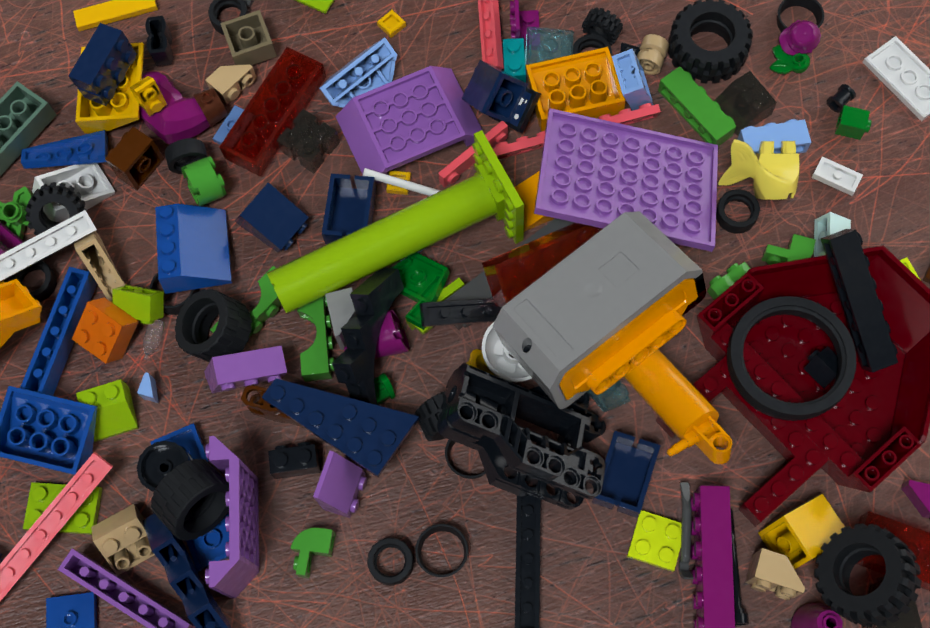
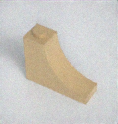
(98, 262)

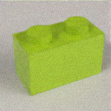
(140, 302)

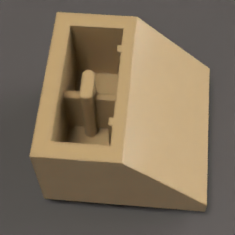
(122, 539)
(774, 573)

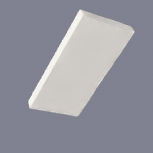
(903, 75)

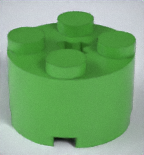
(203, 181)

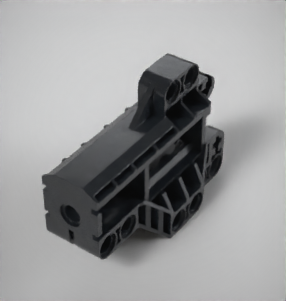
(481, 415)

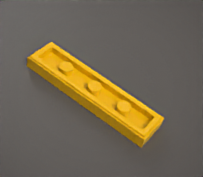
(111, 12)

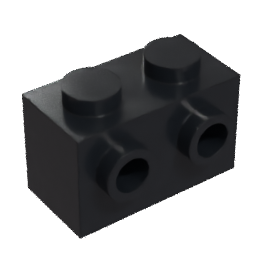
(294, 461)

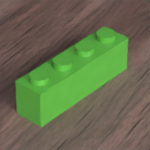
(696, 107)

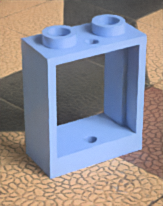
(632, 79)

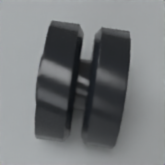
(157, 459)

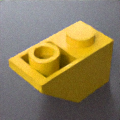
(148, 95)

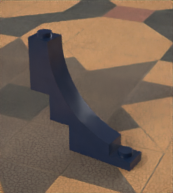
(183, 576)

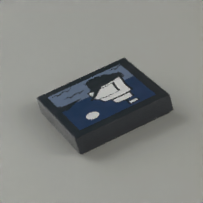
(523, 111)

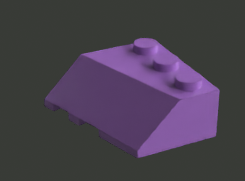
(245, 369)

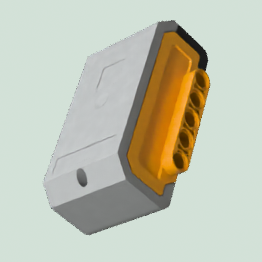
(601, 309)

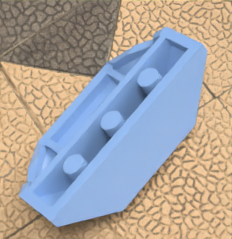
(364, 73)

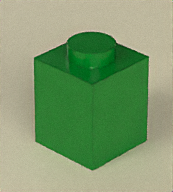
(853, 122)

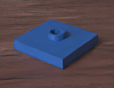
(72, 611)

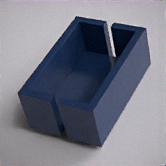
(103, 64)
(348, 207)
(627, 474)

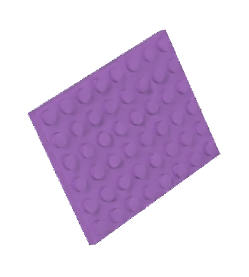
(607, 168)

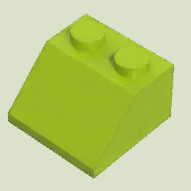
(114, 409)

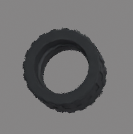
(196, 318)
(191, 499)

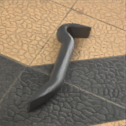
(685, 531)

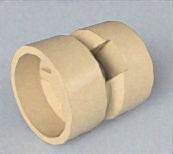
(652, 53)

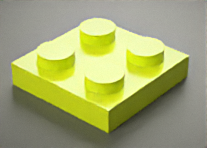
(656, 541)

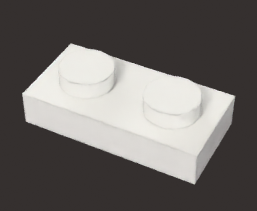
(837, 176)

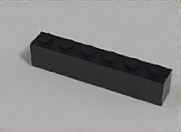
(859, 300)

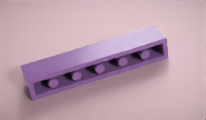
(120, 592)

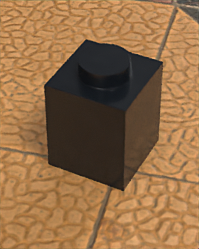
(822, 366)

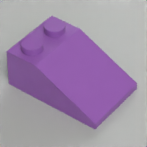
(339, 485)

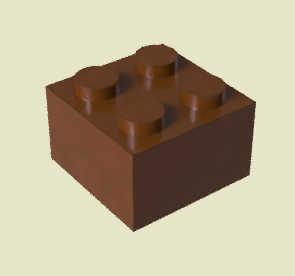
(134, 158)

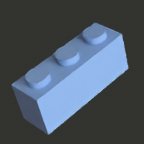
(791, 130)

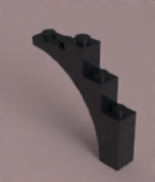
(361, 333)

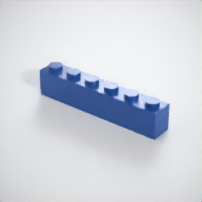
(57, 335)

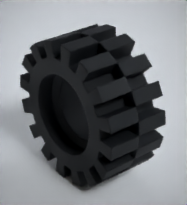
(602, 24)

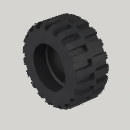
(714, 18)
(895, 590)

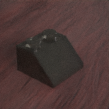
(746, 102)

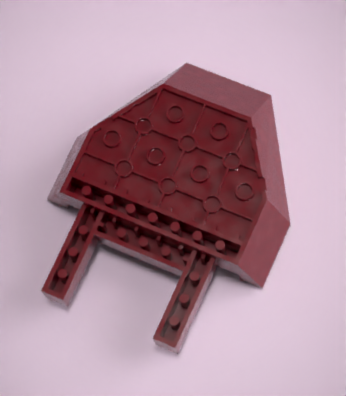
(880, 415)

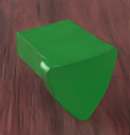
(383, 388)

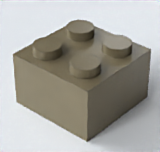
(248, 39)

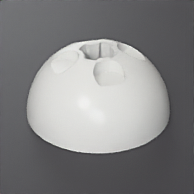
(499, 360)

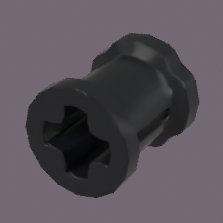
(841, 98)

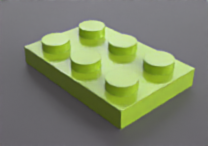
(82, 520)

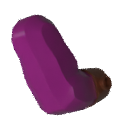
(182, 116)

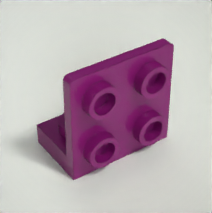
(521, 20)

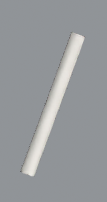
(400, 182)

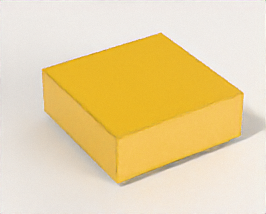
(391, 23)
(397, 190)

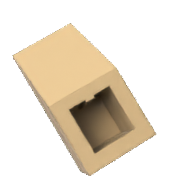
(231, 81)

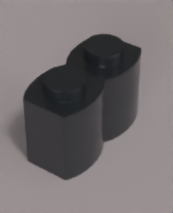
(159, 41)

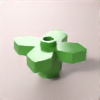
(15, 212)

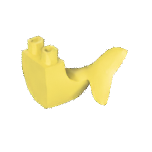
(772, 173)

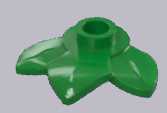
(787, 63)

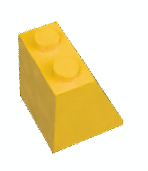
(803, 531)

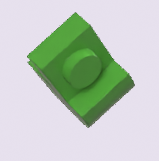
(798, 248)
(309, 543)

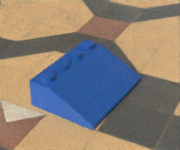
(192, 247)
(46, 430)

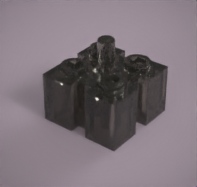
(308, 141)

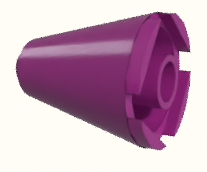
(392, 338)
(816, 616)

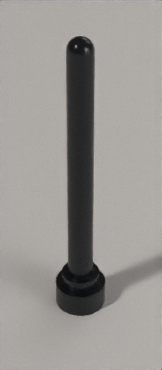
(741, 617)

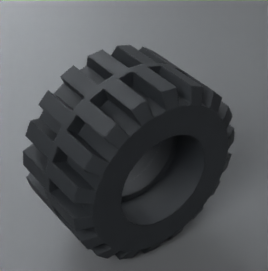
(49, 194)
(429, 416)

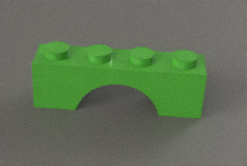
(267, 306)
(316, 360)

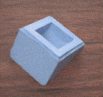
(148, 389)

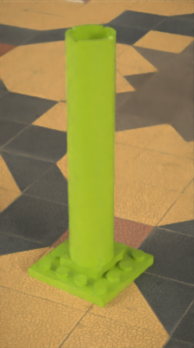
(405, 232)

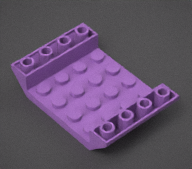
(407, 120)
(233, 575)

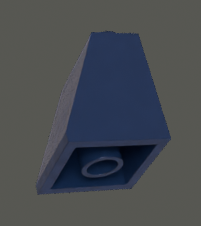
(494, 91)
(272, 218)

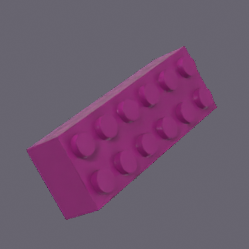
(712, 558)

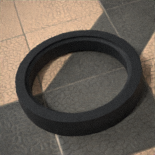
(821, 317)

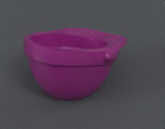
(800, 37)

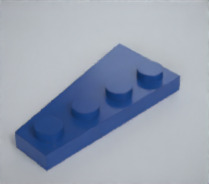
(70, 151)

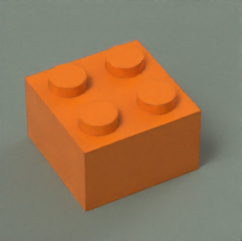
(105, 330)

